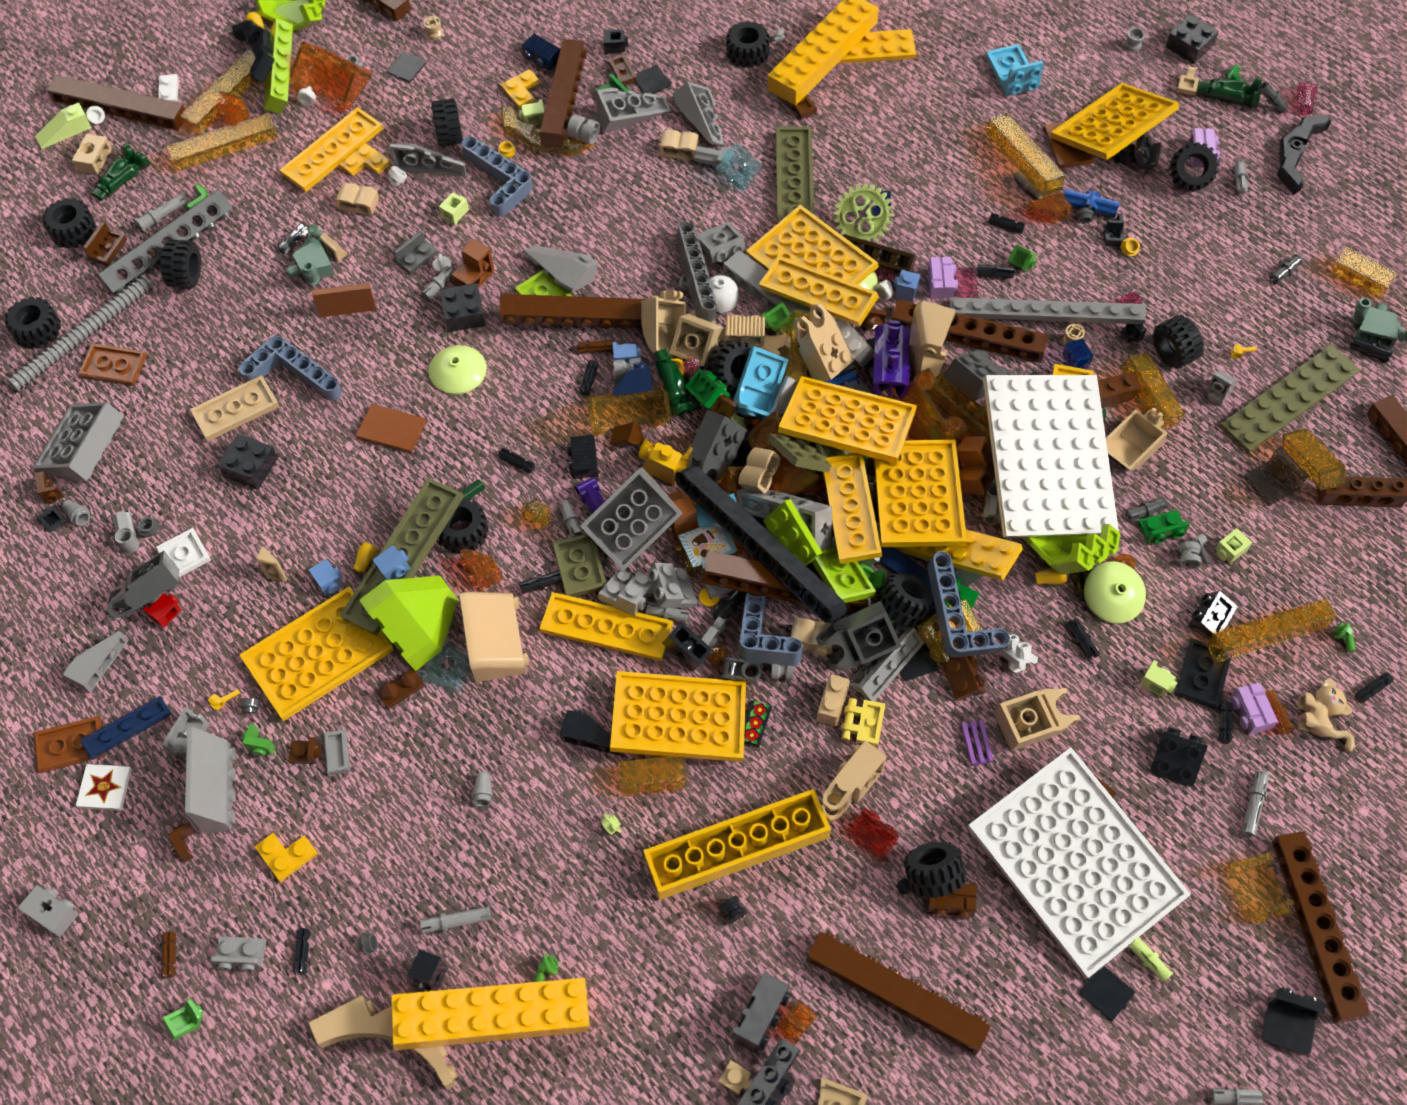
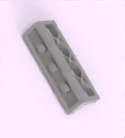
(764, 504)
(887, 666)

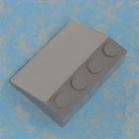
(79, 441)
(631, 518)
(209, 781)

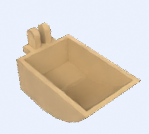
(661, 318)
(1136, 438)

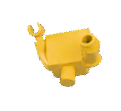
(663, 461)

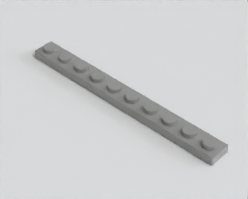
(1050, 310)

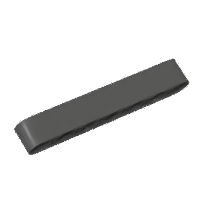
(695, 272)

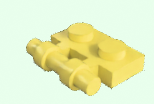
(870, 721)

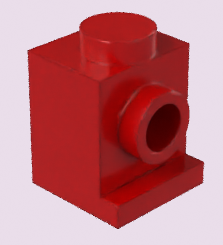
(163, 610)

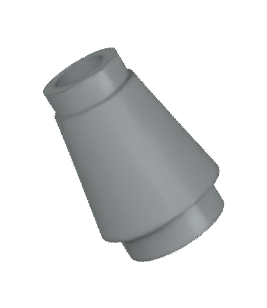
(76, 513)
(482, 790)

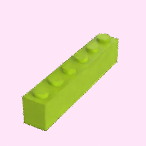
(278, 77)

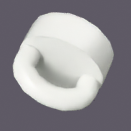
(306, 96)
(95, 115)
(397, 174)
(440, 263)
(884, 290)

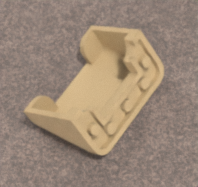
(927, 336)
(492, 635)

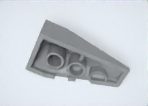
(568, 268)

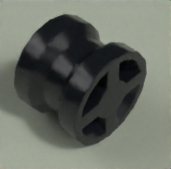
(732, 909)

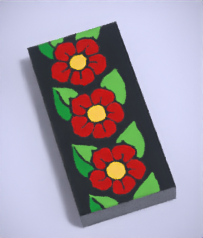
(756, 722)

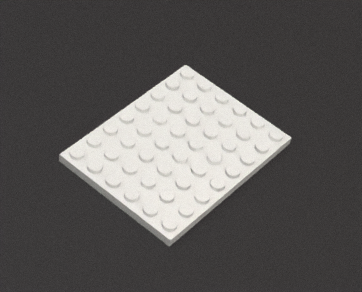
(1049, 455)
(1078, 862)

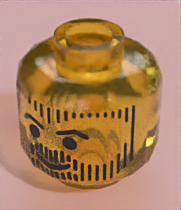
(535, 514)

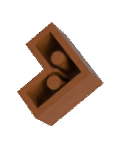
(476, 264)
(978, 465)
(688, 519)

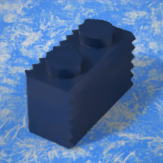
(540, 51)

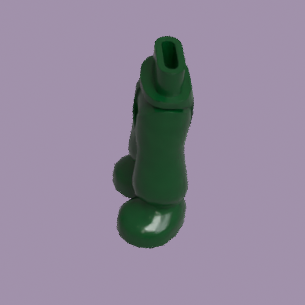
(1232, 90)
(120, 172)
(674, 385)

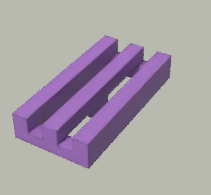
(973, 725)

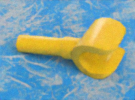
(1237, 351)
(217, 702)

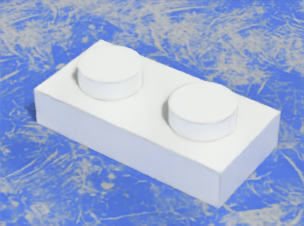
(168, 87)

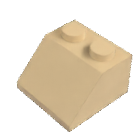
(695, 338)

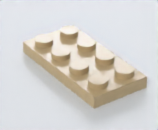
(234, 408)

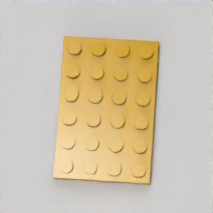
(1114, 121)
(813, 244)
(848, 419)
(921, 496)
(313, 656)
(678, 716)

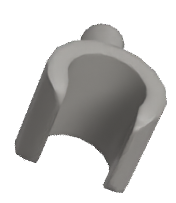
(778, 36)
(1202, 540)

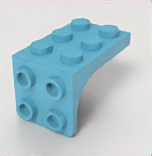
(1014, 70)
(760, 383)

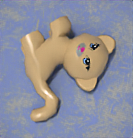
(1328, 702)

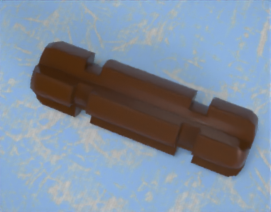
(595, 346)
(168, 955)

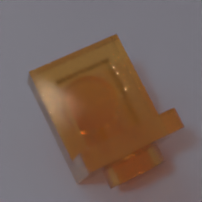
(796, 1022)

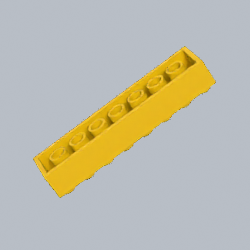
(822, 50)
(736, 844)
(489, 1013)

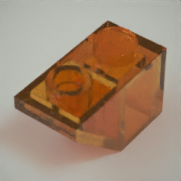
(233, 107)
(1050, 208)
(482, 568)

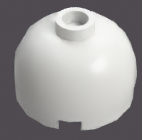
(725, 292)

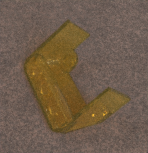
(642, 407)

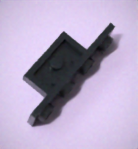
(773, 1078)

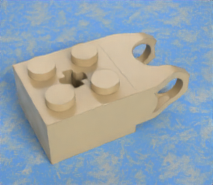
(822, 345)
(1033, 718)
(853, 779)

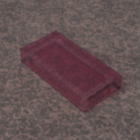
(967, 282)

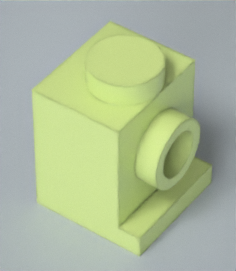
(532, 113)
(453, 208)
(1233, 546)
(1158, 680)

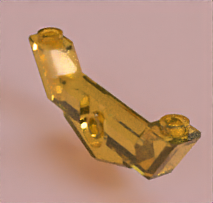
(530, 135)

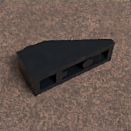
(586, 732)

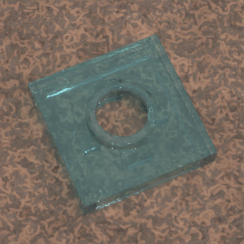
(749, 165)
(450, 679)

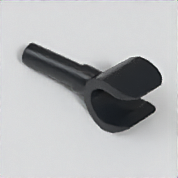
(903, 886)

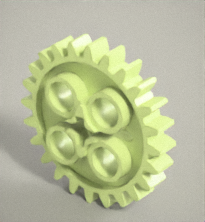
(849, 205)

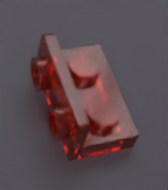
(873, 834)

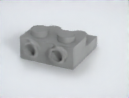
(721, 242)
(671, 586)
(627, 591)

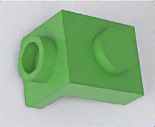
(201, 193)
(1023, 257)
(776, 317)
(876, 578)
(257, 745)
(183, 1020)

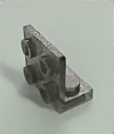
(1276, 477)

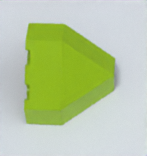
(296, 12)
(1076, 552)
(413, 615)

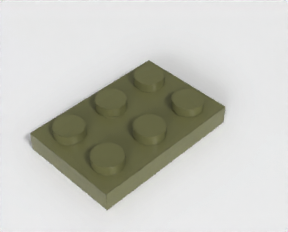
(799, 452)
(579, 565)

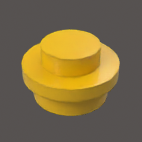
(507, 149)
(1130, 247)

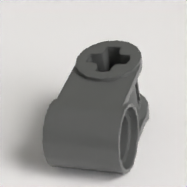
(739, 670)

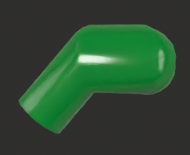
(1232, 73)

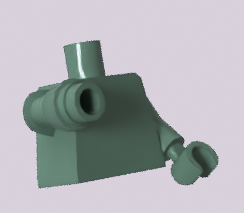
(311, 259)
(1377, 324)

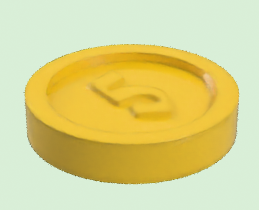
(705, 599)

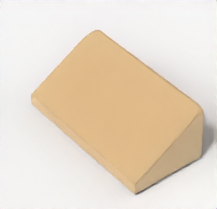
(331, 247)
(270, 566)

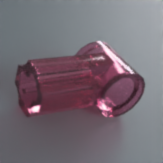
(1306, 96)

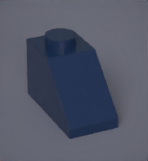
(634, 380)

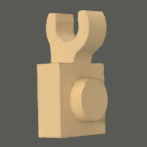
(1188, 82)
(735, 1078)

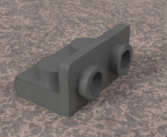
(414, 253)

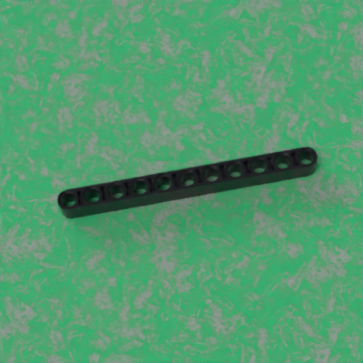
(761, 544)

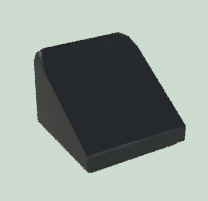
(51, 519)

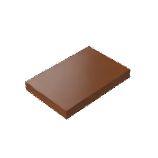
(1064, 154)
(344, 300)
(112, 364)
(391, 428)
(61, 744)

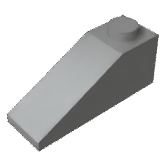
(93, 663)

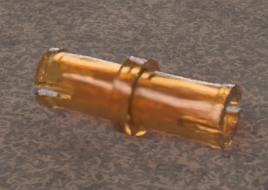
(1280, 712)

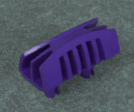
(892, 358)

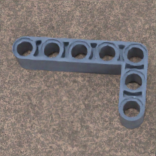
(515, 179)
(277, 351)
(955, 614)
(765, 648)

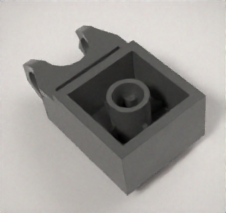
(968, 372)
(716, 444)
(145, 585)
(860, 637)

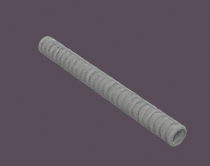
(80, 333)

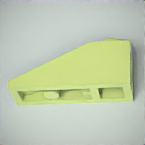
(64, 125)

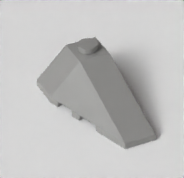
(697, 105)
(622, 109)
(422, 160)

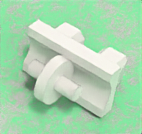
(1018, 654)

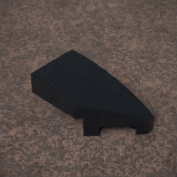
(1114, 231)

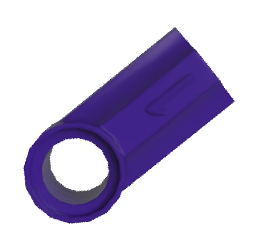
(590, 494)

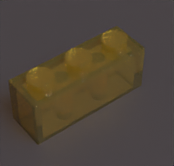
(1363, 272)
(652, 775)

